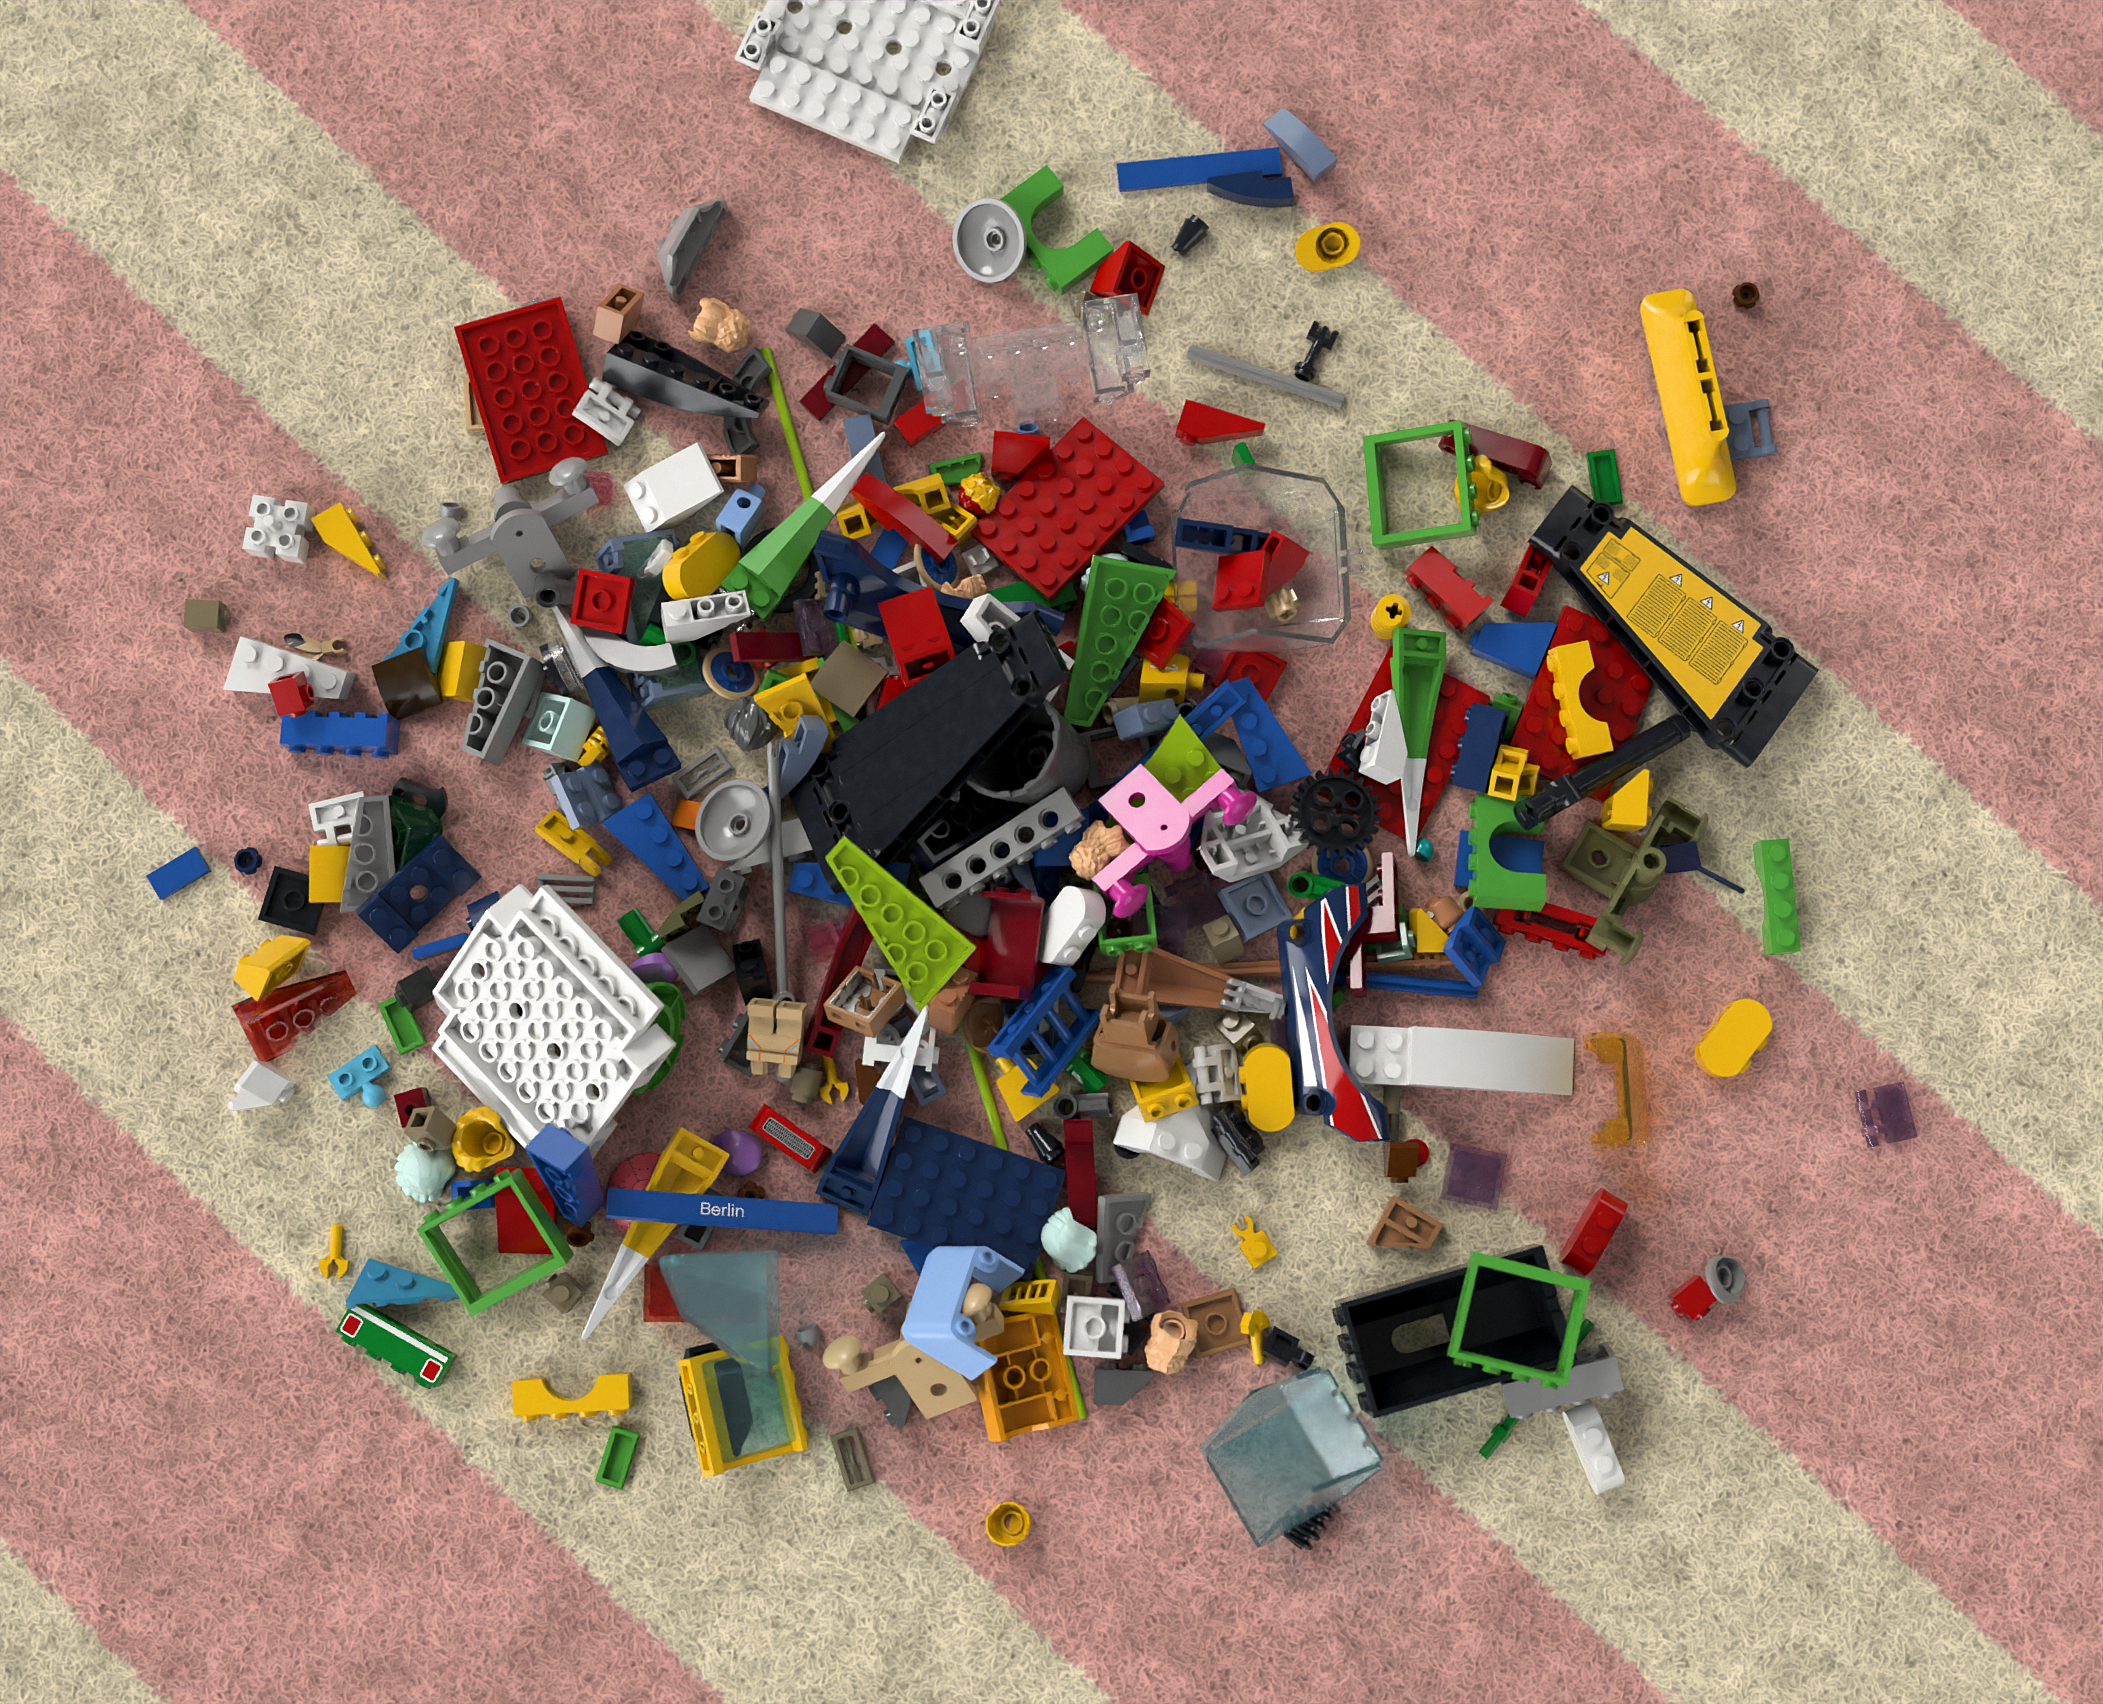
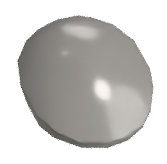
(1725, 1278)

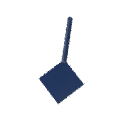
(1685, 857)

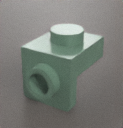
(1397, 950)

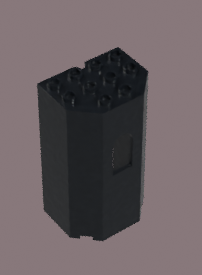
(1506, 1321)

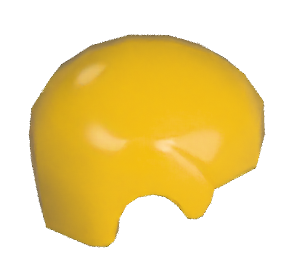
(1018, 1528)

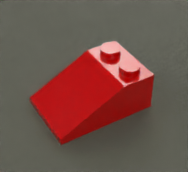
(514, 1226)

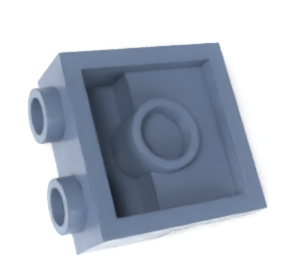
(586, 796)

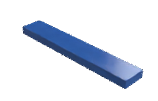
(1195, 169)

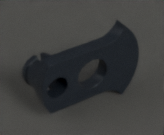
(436, 798)

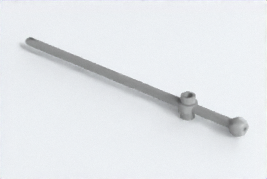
(778, 883)

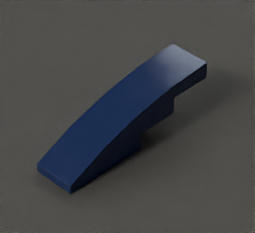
(1217, 537)

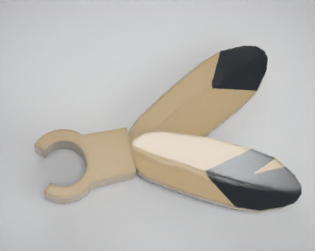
(312, 647)

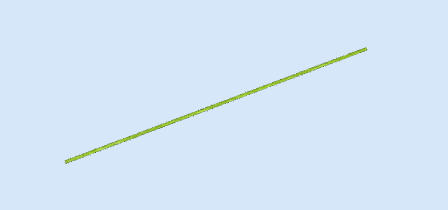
(975, 1057)

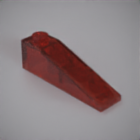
(290, 1010)

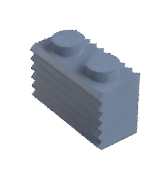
(1145, 719)

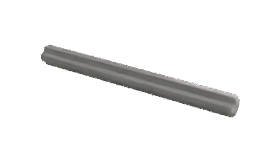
(1265, 376)

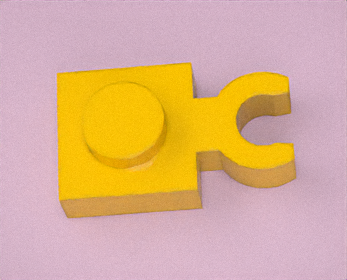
(1256, 1245)

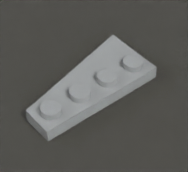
(370, 852)

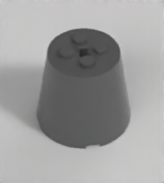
(1035, 760)

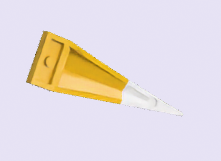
(684, 1167)

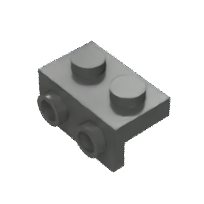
(734, 1050)

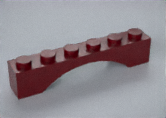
(822, 1034)

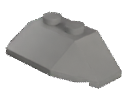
(687, 243)

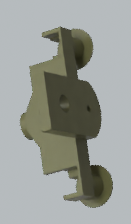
(1628, 871)

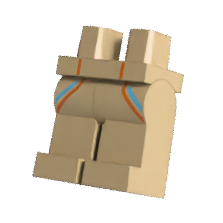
(775, 1035)

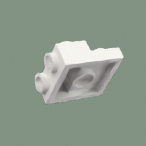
(1095, 1327)

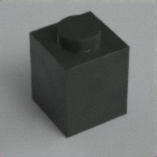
(415, 989)

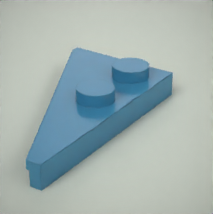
(430, 626)
(392, 1285)

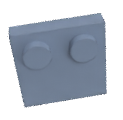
(1254, 905)

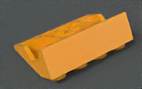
(1029, 1381)

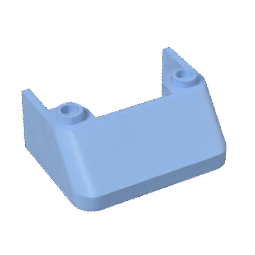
(934, 1312)

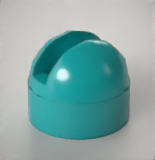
(1425, 848)

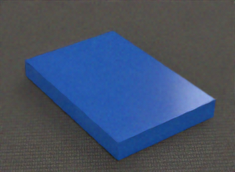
(1509, 852)

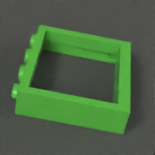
(1376, 490)
(454, 1268)
(1520, 1372)

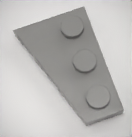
(1116, 1229)

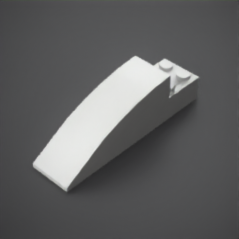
(1460, 1059)

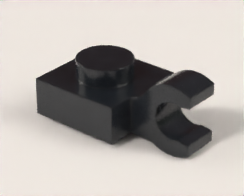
(1283, 1348)

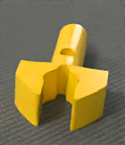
(832, 1079)
(335, 1254)
(1255, 1329)

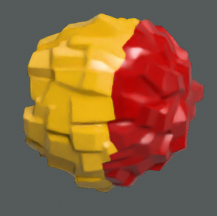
(978, 494)

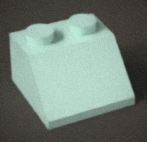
(559, 726)

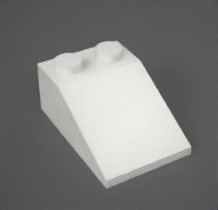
(673, 489)

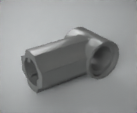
(560, 590)
(1085, 1106)

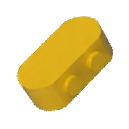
(700, 565)
(1734, 1039)
(1267, 1087)

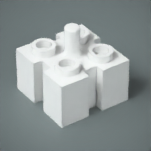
(279, 529)

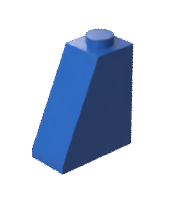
(1513, 645)

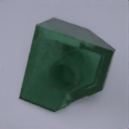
(411, 828)

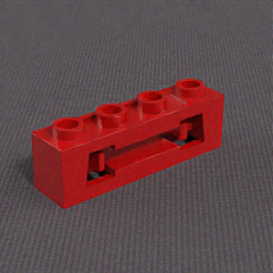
(1536, 933)

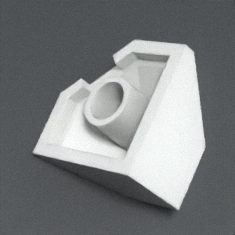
(261, 1087)

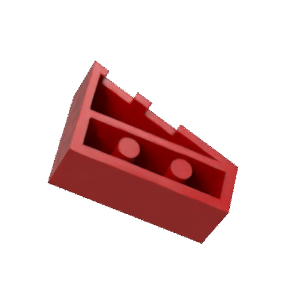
(1447, 589)

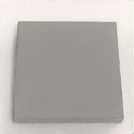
(698, 959)

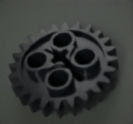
(1333, 837)

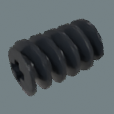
(1307, 1530)

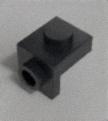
(1351, 748)

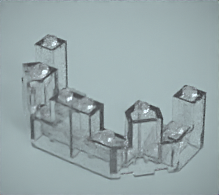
(1033, 363)

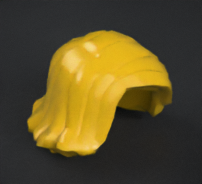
(1491, 486)
(480, 1140)

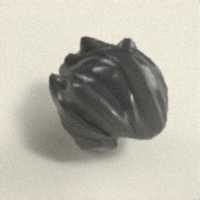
(749, 724)

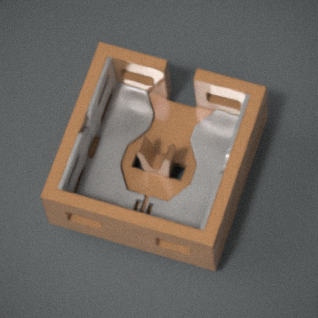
(857, 992)

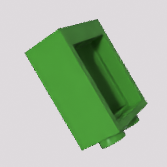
(1138, 943)

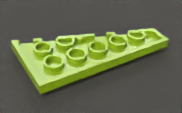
(1178, 764)
(909, 932)

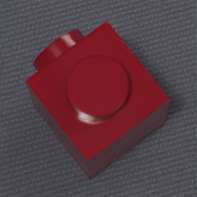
(408, 1101)

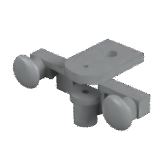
(519, 529)

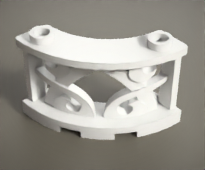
(883, 1048)

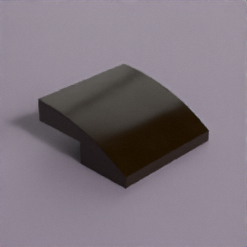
(407, 684)

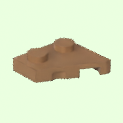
(1404, 1227)

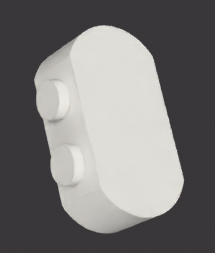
(1070, 925)
(1593, 1447)

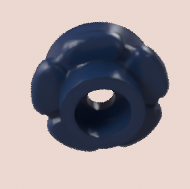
(244, 854)

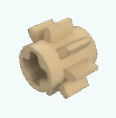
(1282, 604)
(867, 639)

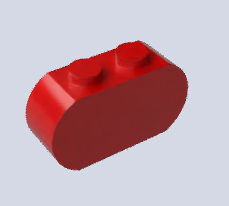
(1593, 1232)

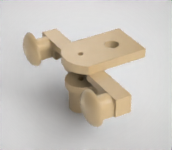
(912, 1366)

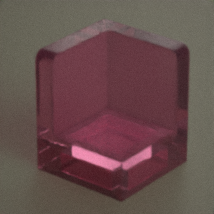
(603, 484)

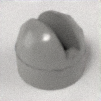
(451, 510)
(516, 620)
(808, 1337)

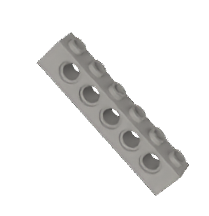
(938, 880)

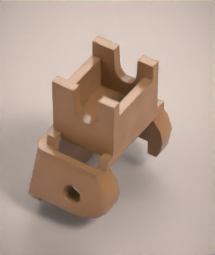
(1125, 1036)

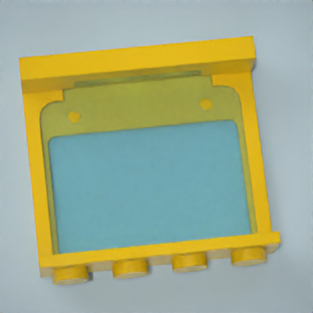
(740, 1414)

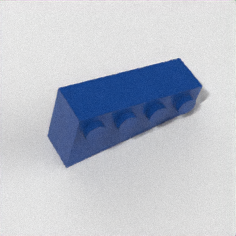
(341, 733)
(1265, 742)
(656, 843)
(810, 882)
(567, 1173)

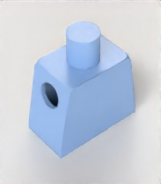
(742, 514)

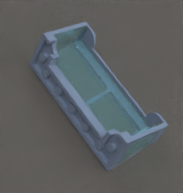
(624, 558)

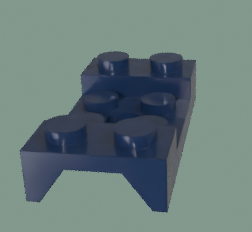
(399, 916)

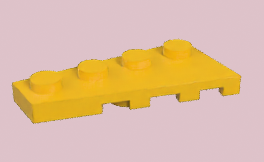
(789, 701)

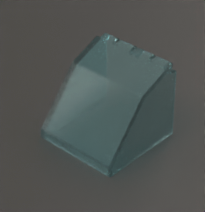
(730, 1301)
(1290, 1453)

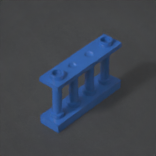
(1024, 1025)

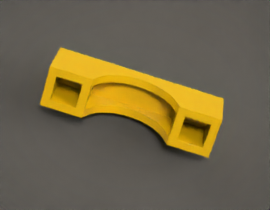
(926, 493)
(1569, 666)
(536, 1397)

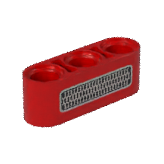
(789, 1138)

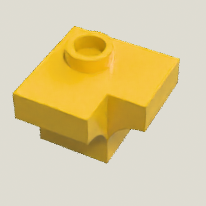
(1513, 774)

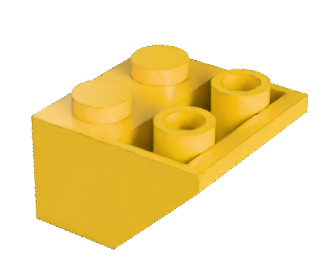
(1627, 807)

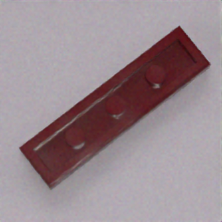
(872, 341)
(767, 647)

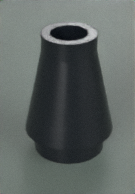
(1190, 234)
(1045, 1144)

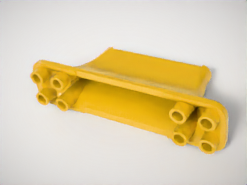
(1689, 396)

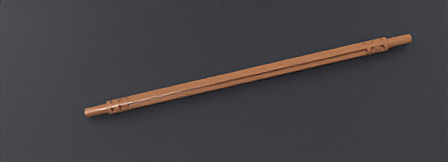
(1271, 968)

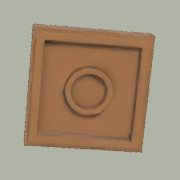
(1218, 1322)

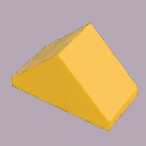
(956, 522)
(1427, 933)

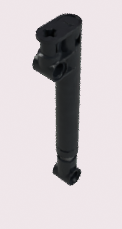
(1601, 771)

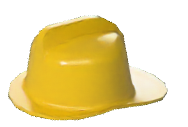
(1327, 246)

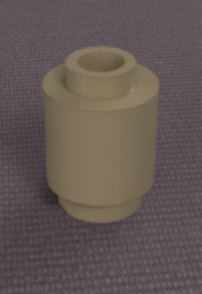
(806, 1083)

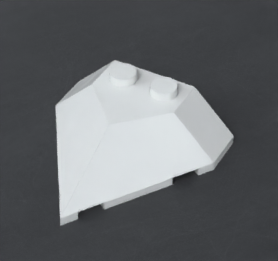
(1252, 846)
(1178, 1137)

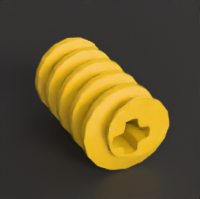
(1390, 605)

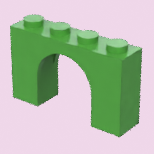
(1061, 266)
(1491, 883)

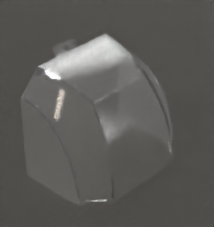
(1266, 501)

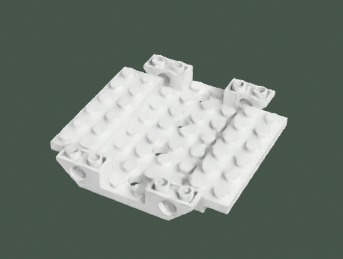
(851, 81)
(570, 996)

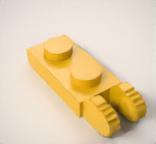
(574, 843)

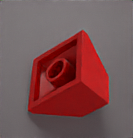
(1129, 272)
(1016, 454)

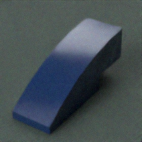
(1252, 190)

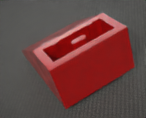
(916, 634)

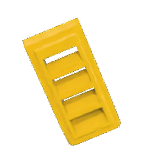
(1041, 1305)

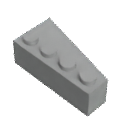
(500, 701)
(1590, 1377)

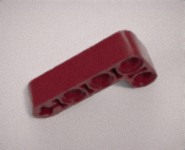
(1506, 453)
(1081, 1171)

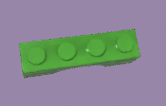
(1780, 914)

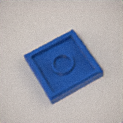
(1059, 853)

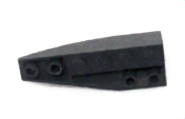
(677, 379)

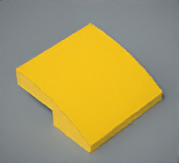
(327, 873)

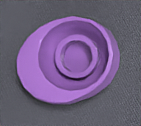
(654, 968)
(743, 1150)

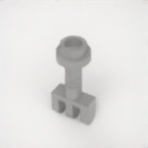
(1239, 997)

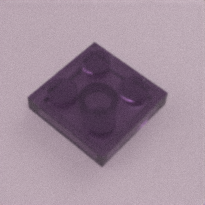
(1473, 1176)

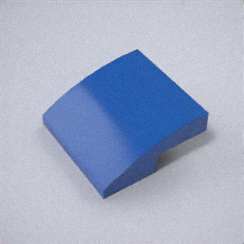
(1474, 946)

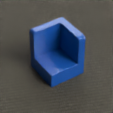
(1139, 530)
(462, 1189)

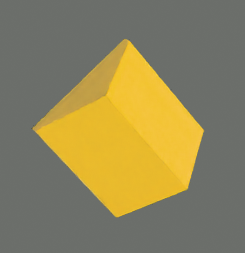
(459, 670)

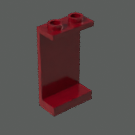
(1011, 945)

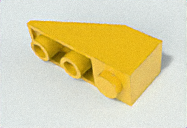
(340, 532)

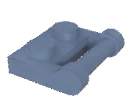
(1740, 434)

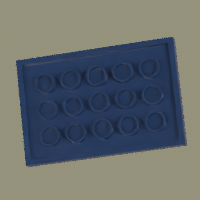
(965, 1194)

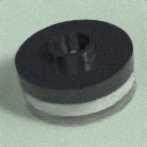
(561, 667)

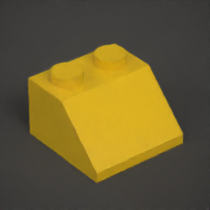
(271, 965)

